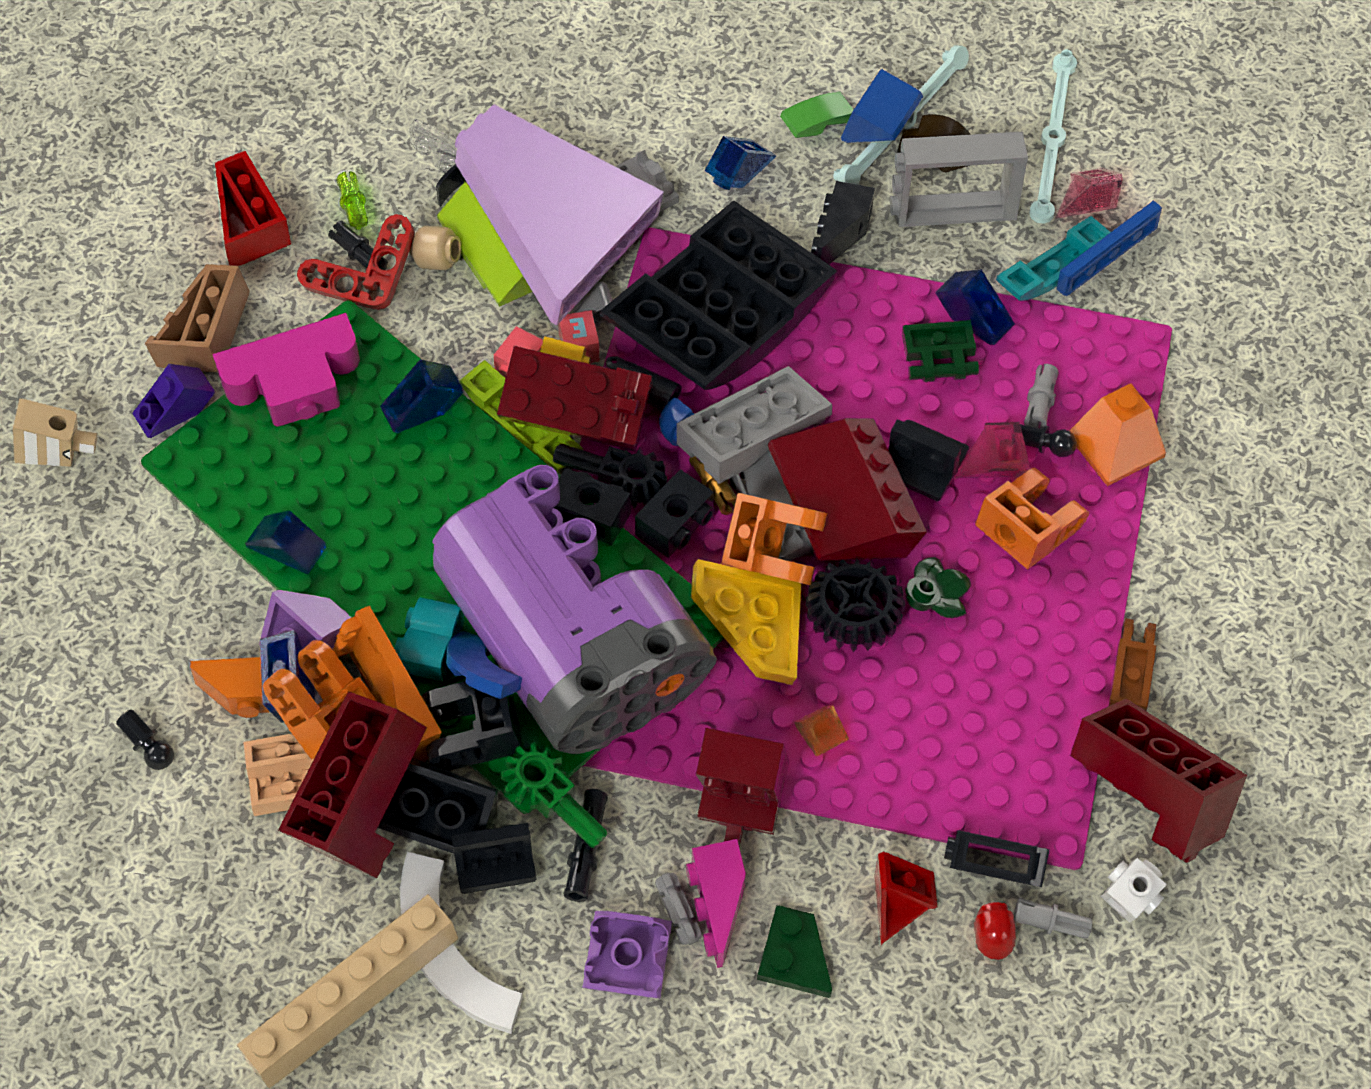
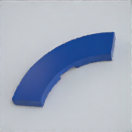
(469, 658)

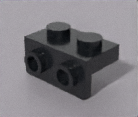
(494, 858)

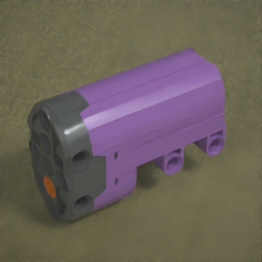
(587, 651)

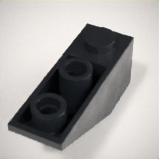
(845, 222)

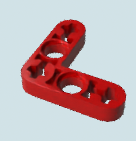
(372, 277)

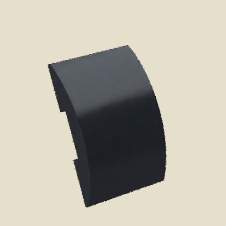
(723, 298)

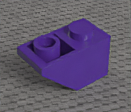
(173, 398)

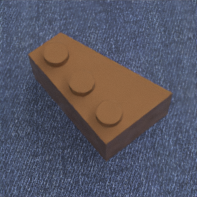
(203, 321)

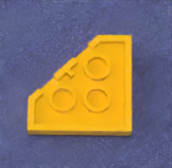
(754, 615)

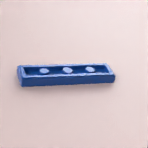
(1109, 249)

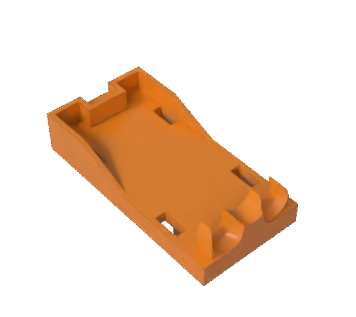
(384, 672)

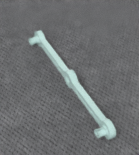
(953, 60)
(1064, 65)

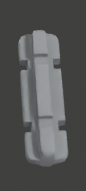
(678, 908)

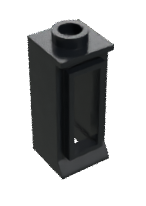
(957, 850)

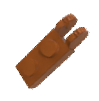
(1134, 666)

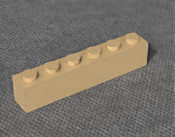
(348, 991)

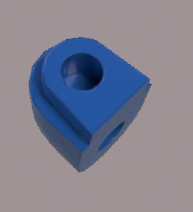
(672, 414)

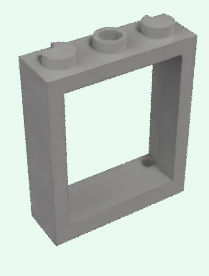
(959, 151)

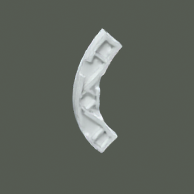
(449, 971)

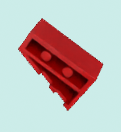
(248, 212)

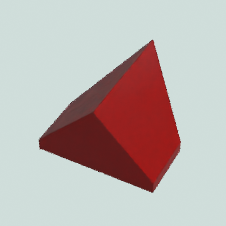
(901, 893)

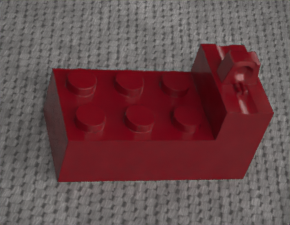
(575, 398)
(1164, 772)
(741, 782)
(354, 783)

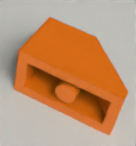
(232, 684)

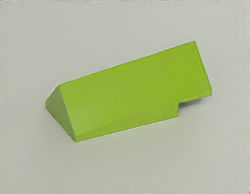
(483, 247)

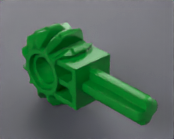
(551, 793)

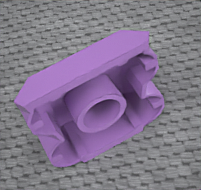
(627, 954)

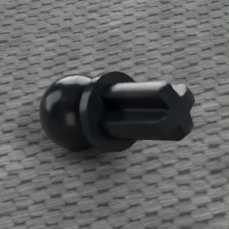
(1061, 442)
(158, 753)

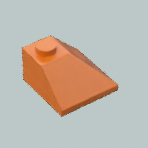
(1119, 435)

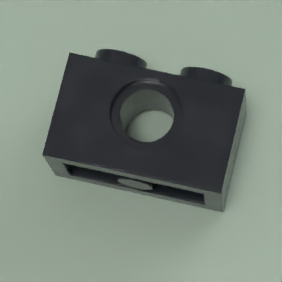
(678, 496)
(608, 513)

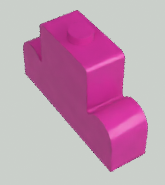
(291, 369)

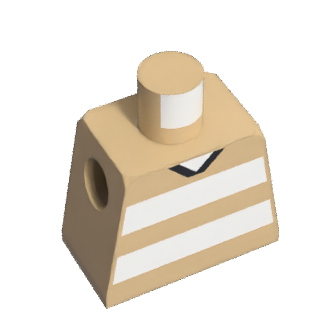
(48, 435)

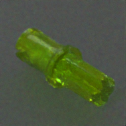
(352, 200)

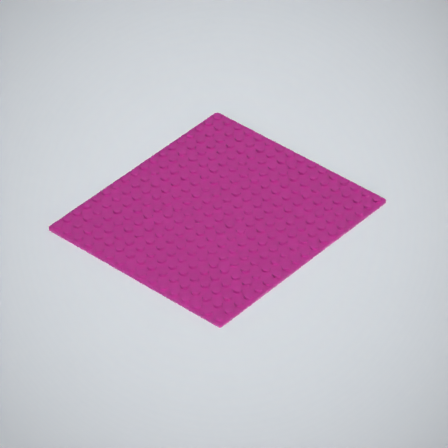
(950, 715)

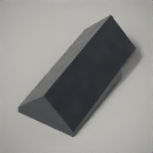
(438, 804)

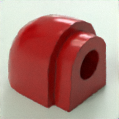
(995, 930)

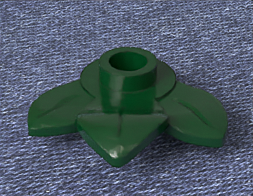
(937, 589)

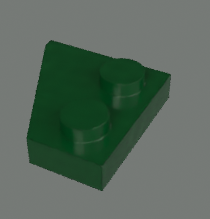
(795, 954)

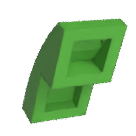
(814, 114)

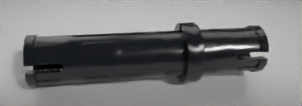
(583, 859)

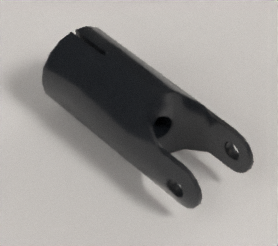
(662, 389)

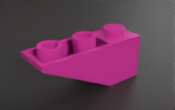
(721, 885)

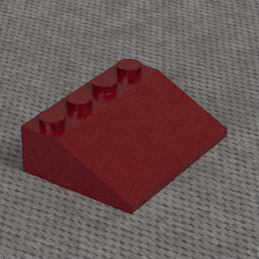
(853, 479)

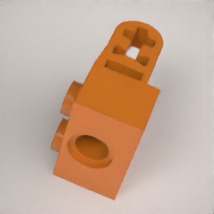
(1020, 526)
(758, 534)
(297, 708)

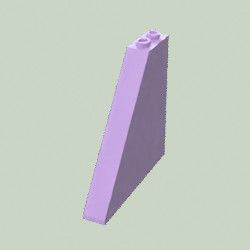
(553, 205)

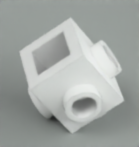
(1125, 898)

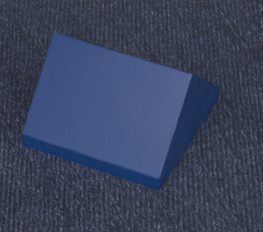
(882, 110)

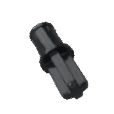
(357, 247)

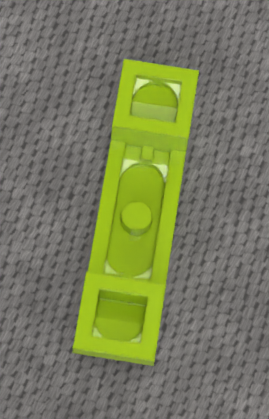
(485, 389)

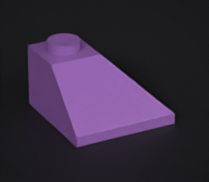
(306, 614)

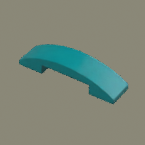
(1043, 272)

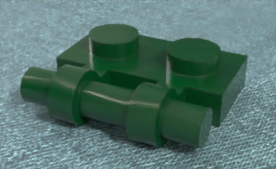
(940, 341)

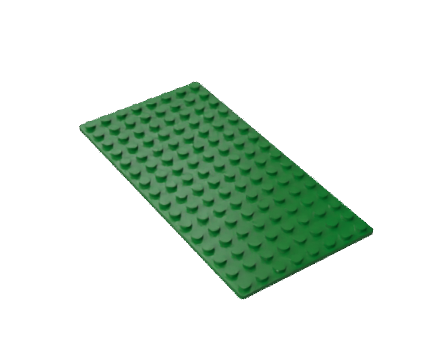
(371, 501)

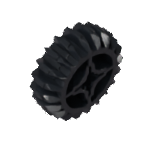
(848, 587)

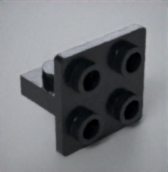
(925, 458)

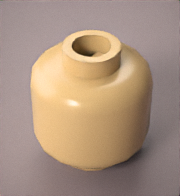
(435, 248)

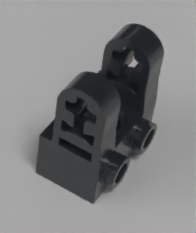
(494, 731)

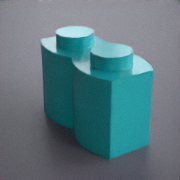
(427, 637)

